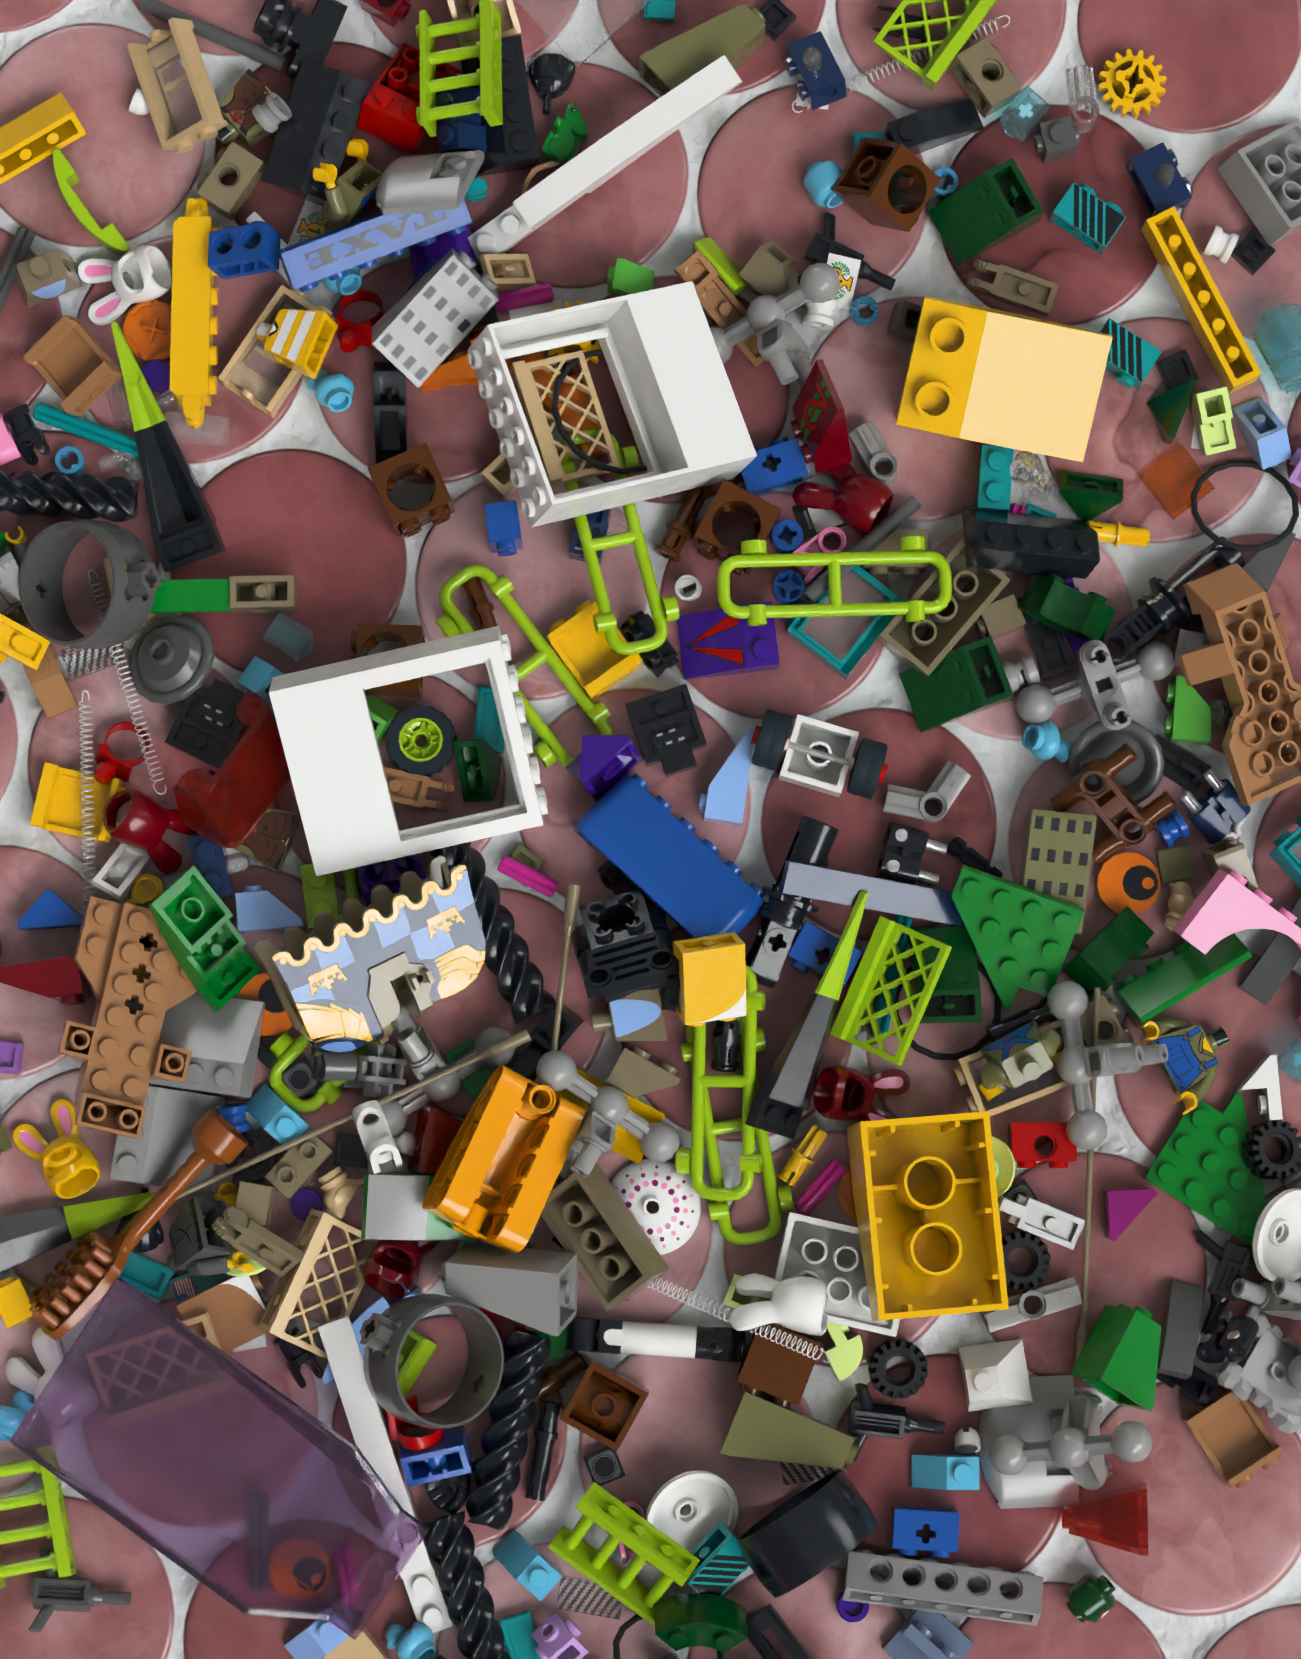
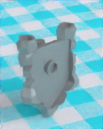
(1264, 1376)

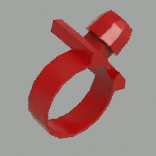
(355, 334)
(111, 767)
(413, 1443)

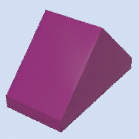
(1123, 1207)

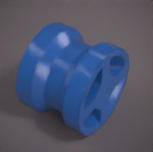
(787, 543)
(789, 582)
(1171, 829)
(235, 1115)

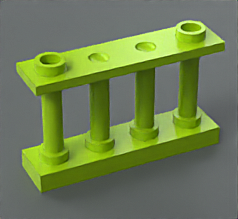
(487, 76)
(55, 1527)
(638, 1535)

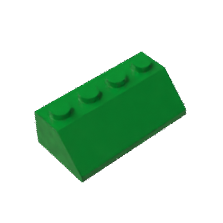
(1178, 977)

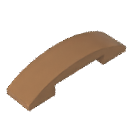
(717, 301)

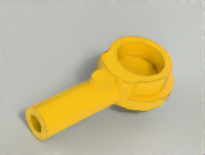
(145, 890)

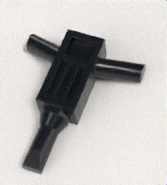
(823, 245)
(1231, 1264)
(884, 1420)

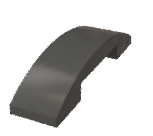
(1274, 964)

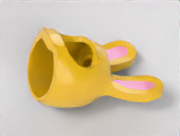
(65, 1162)

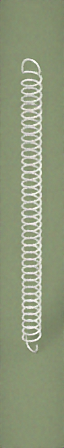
(919, 54)
(124, 685)
(87, 796)
(797, 1347)

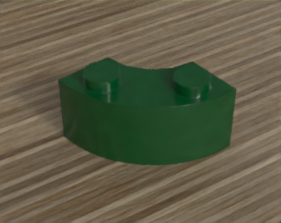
(1066, 608)
(1109, 951)
(700, 1621)

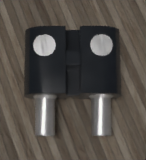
(904, 853)
(1228, 1339)

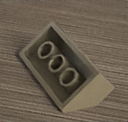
(929, 641)
(608, 1240)

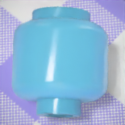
(820, 181)

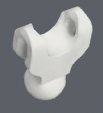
(377, 1140)

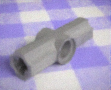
(1051, 1297)

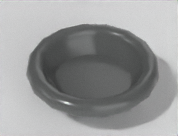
(171, 659)
(1137, 778)

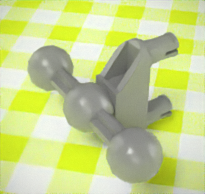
(775, 337)
(1098, 683)
(425, 1061)
(1080, 1064)
(606, 1109)
(1278, 1299)
(1076, 1445)

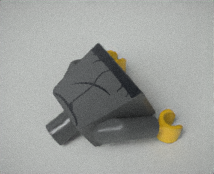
(9, 577)
(196, 1245)

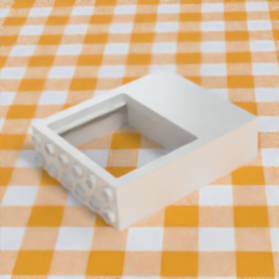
(666, 383)
(340, 766)

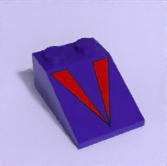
(725, 645)

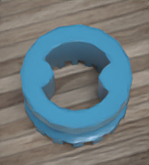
(950, 188)
(873, 309)
(75, 468)

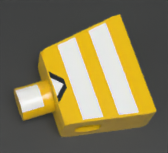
(298, 339)

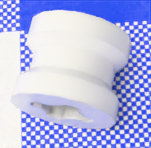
(1221, 244)
(819, 315)

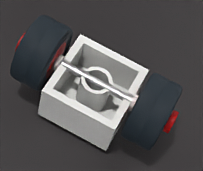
(819, 755)

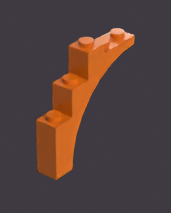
(459, 372)

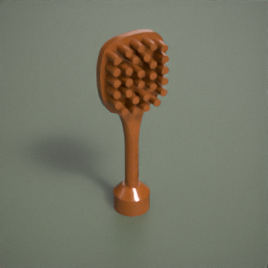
(103, 1260)

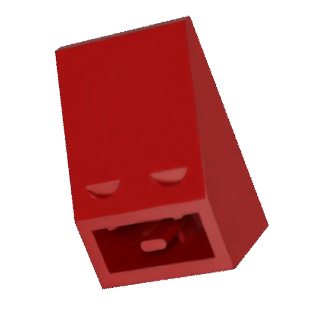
(393, 100)

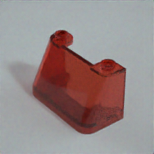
(243, 787)

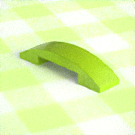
(67, 178)

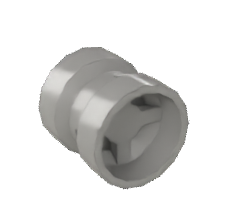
(1021, 672)

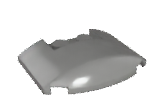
(427, 182)
(1040, 1481)

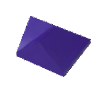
(603, 762)

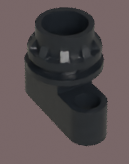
(310, 37)

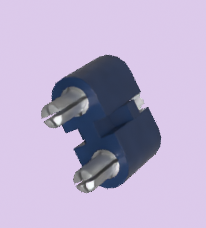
(1217, 810)

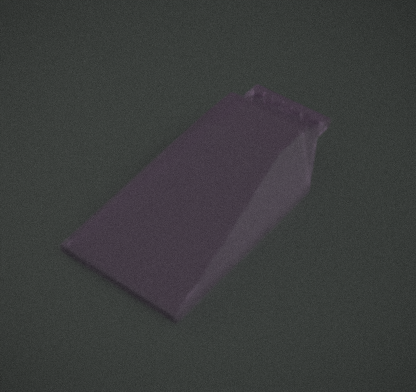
(218, 1469)

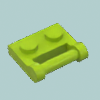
(321, 892)

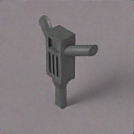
(68, 1595)

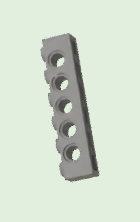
(927, 1596)

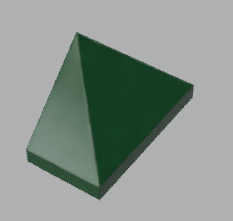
(1170, 408)
(1089, 493)
(477, 769)

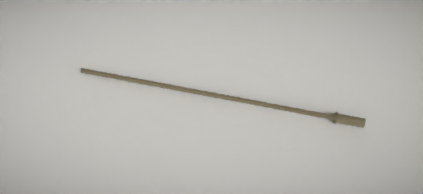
(569, 924)
(492, 1050)
(1083, 1333)

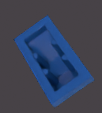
(50, 913)

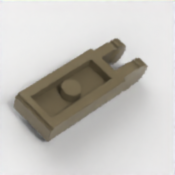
(1015, 287)
(256, 1241)

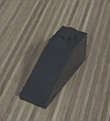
(934, 126)

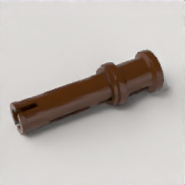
(680, 528)

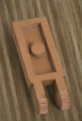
(413, 789)

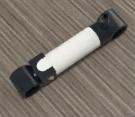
(655, 1339)

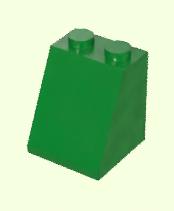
(1122, 1356)

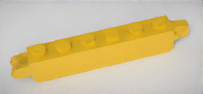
(192, 314)

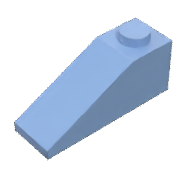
(728, 789)

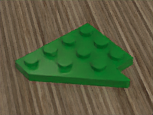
(1015, 931)
(1206, 1168)

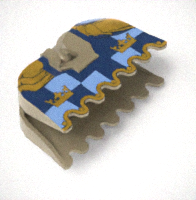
(403, 947)

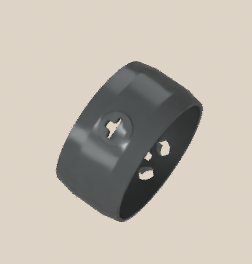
(45, 567)
(483, 1364)

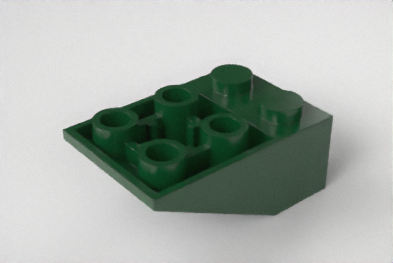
(986, 212)
(959, 686)
(958, 987)

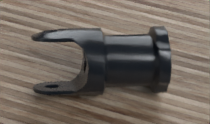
(916, 32)
(26, 433)
(726, 1045)
(296, 1357)

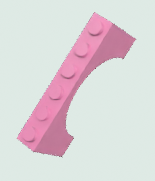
(1230, 907)

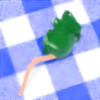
(562, 143)

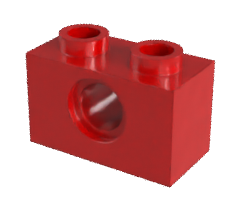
(1022, 1138)

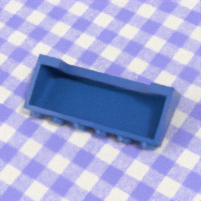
(669, 861)

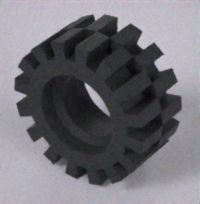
(1256, 1149)
(1040, 1256)
(878, 1368)

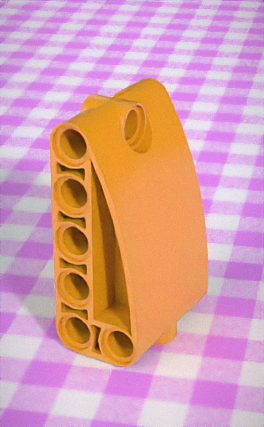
(504, 1161)

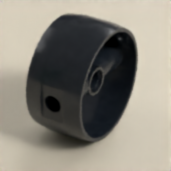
(807, 1533)

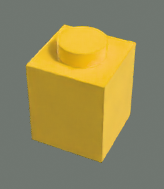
(15, 1301)

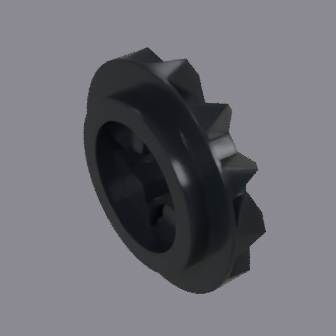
(260, 1169)

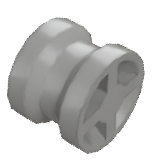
(271, 112)

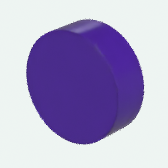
(157, 375)
(304, 1201)
(850, 1610)

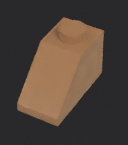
(51, 685)

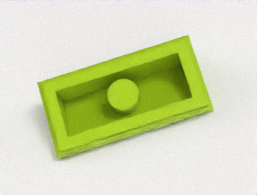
(722, 263)
(412, 1359)

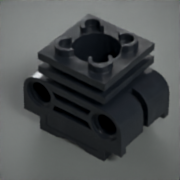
(623, 946)

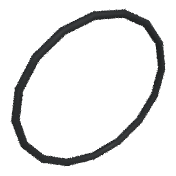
(566, 437)

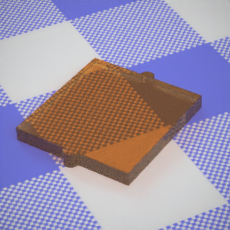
(1173, 481)

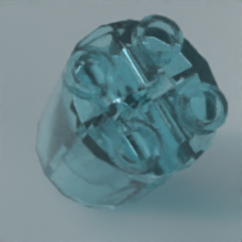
(1279, 344)

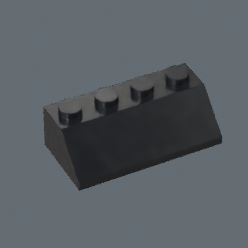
(321, 125)
(513, 143)
(1029, 543)

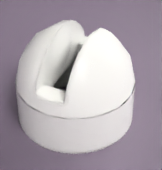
(138, 104)
(688, 581)
(405, 1143)
(967, 1441)

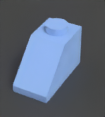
(1263, 433)
(263, 912)
(315, 1640)

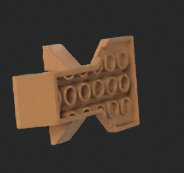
(1249, 657)
(120, 1047)

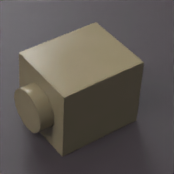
(1000, 618)

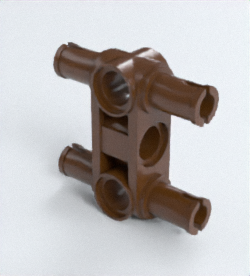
(1113, 803)

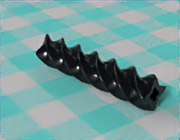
(58, 495)
(505, 951)
(507, 1439)
(463, 1580)

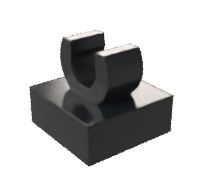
(1252, 252)

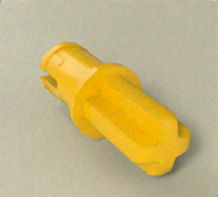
(1121, 534)
(802, 1155)

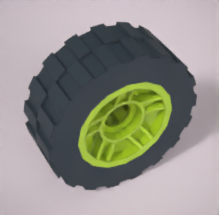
(408, 728)

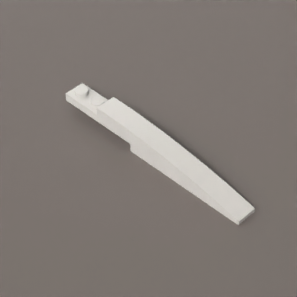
(605, 158)
(376, 1445)

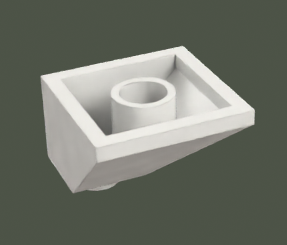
(995, 1375)

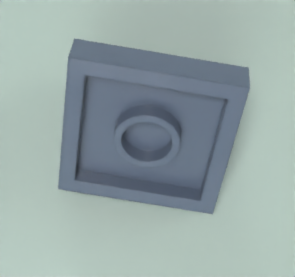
(928, 1637)

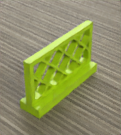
(948, 48)
(872, 974)

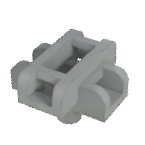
(377, 1067)

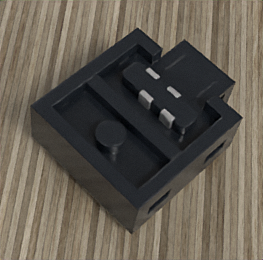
(208, 724)
(667, 729)

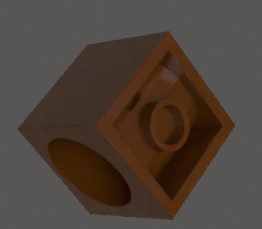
(886, 184)
(412, 462)
(727, 501)
(370, 635)
(775, 1367)
(604, 1404)

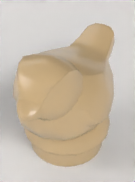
(1178, 904)
(338, 1191)

